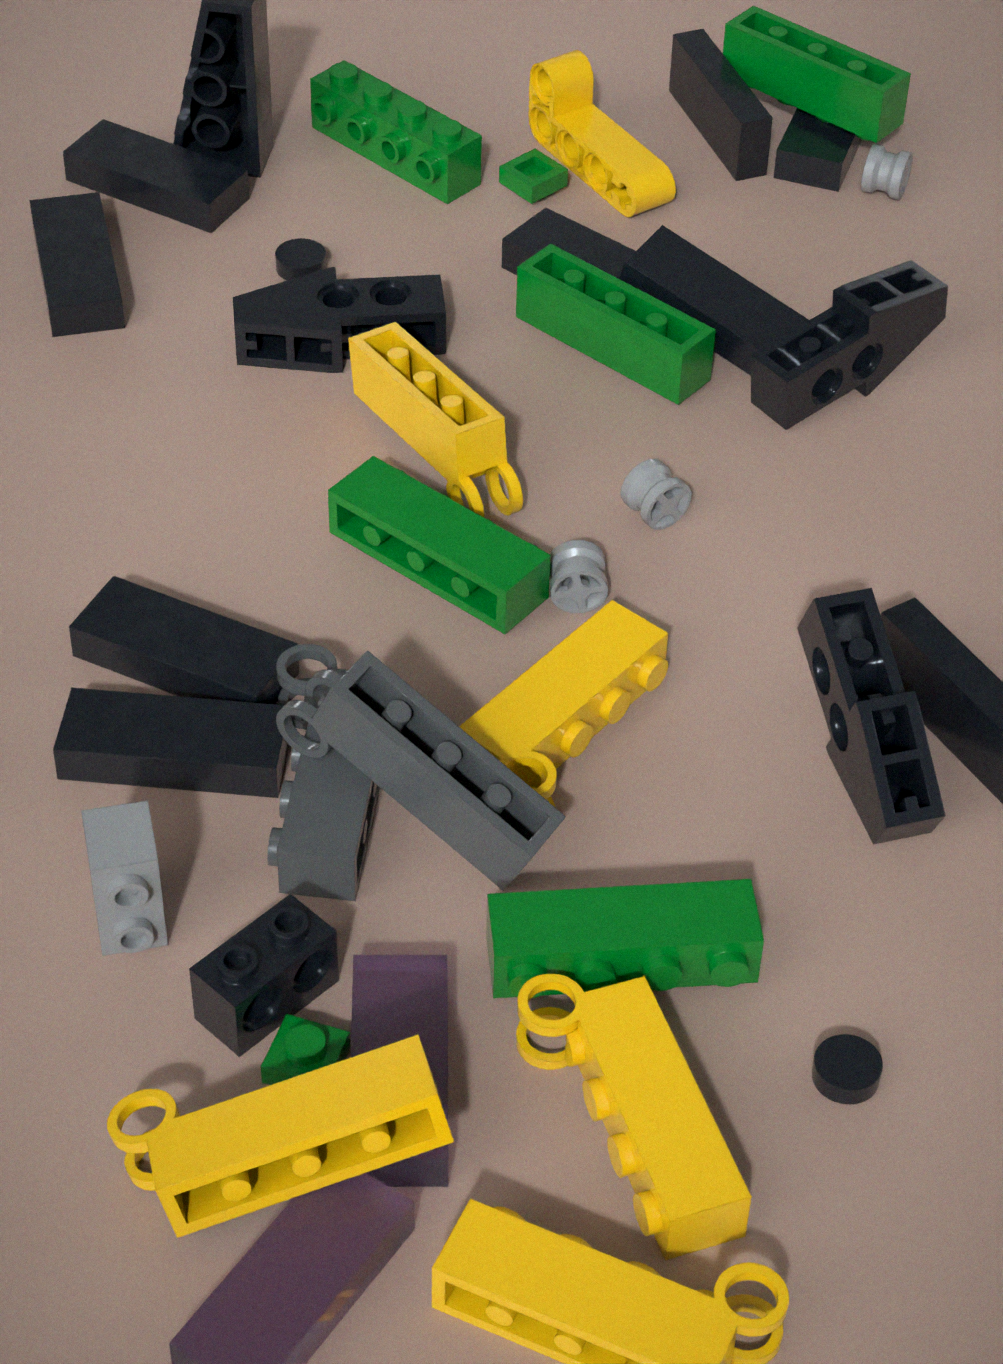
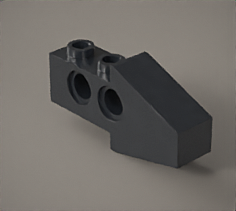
(311, 317)
(849, 345)
(871, 720)

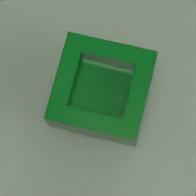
(533, 175)
(303, 1047)

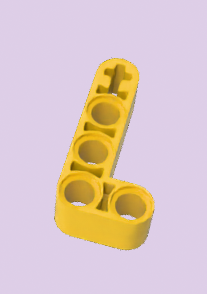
(590, 141)

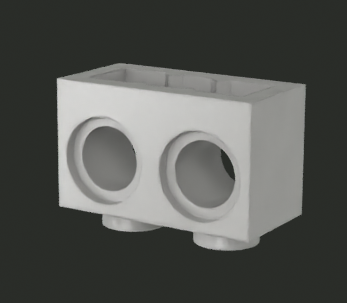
(125, 877)

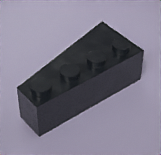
(229, 86)

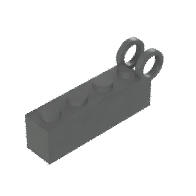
(424, 765)
(324, 808)

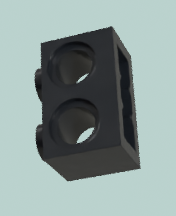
(264, 974)

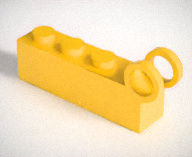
(435, 415)
(571, 695)
(651, 1108)
(284, 1136)
(593, 1307)

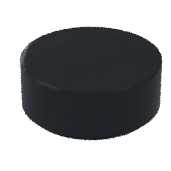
(299, 258)
(847, 1069)

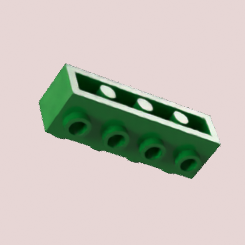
(817, 74)
(396, 131)
(615, 323)
(439, 544)
(620, 933)

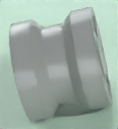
(886, 171)
(656, 494)
(578, 576)

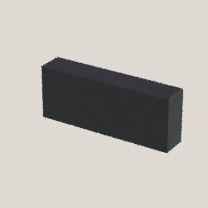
(720, 104)
(815, 152)
(156, 175)
(553, 228)
(76, 264)
(711, 293)
(178, 645)
(953, 687)
(171, 743)

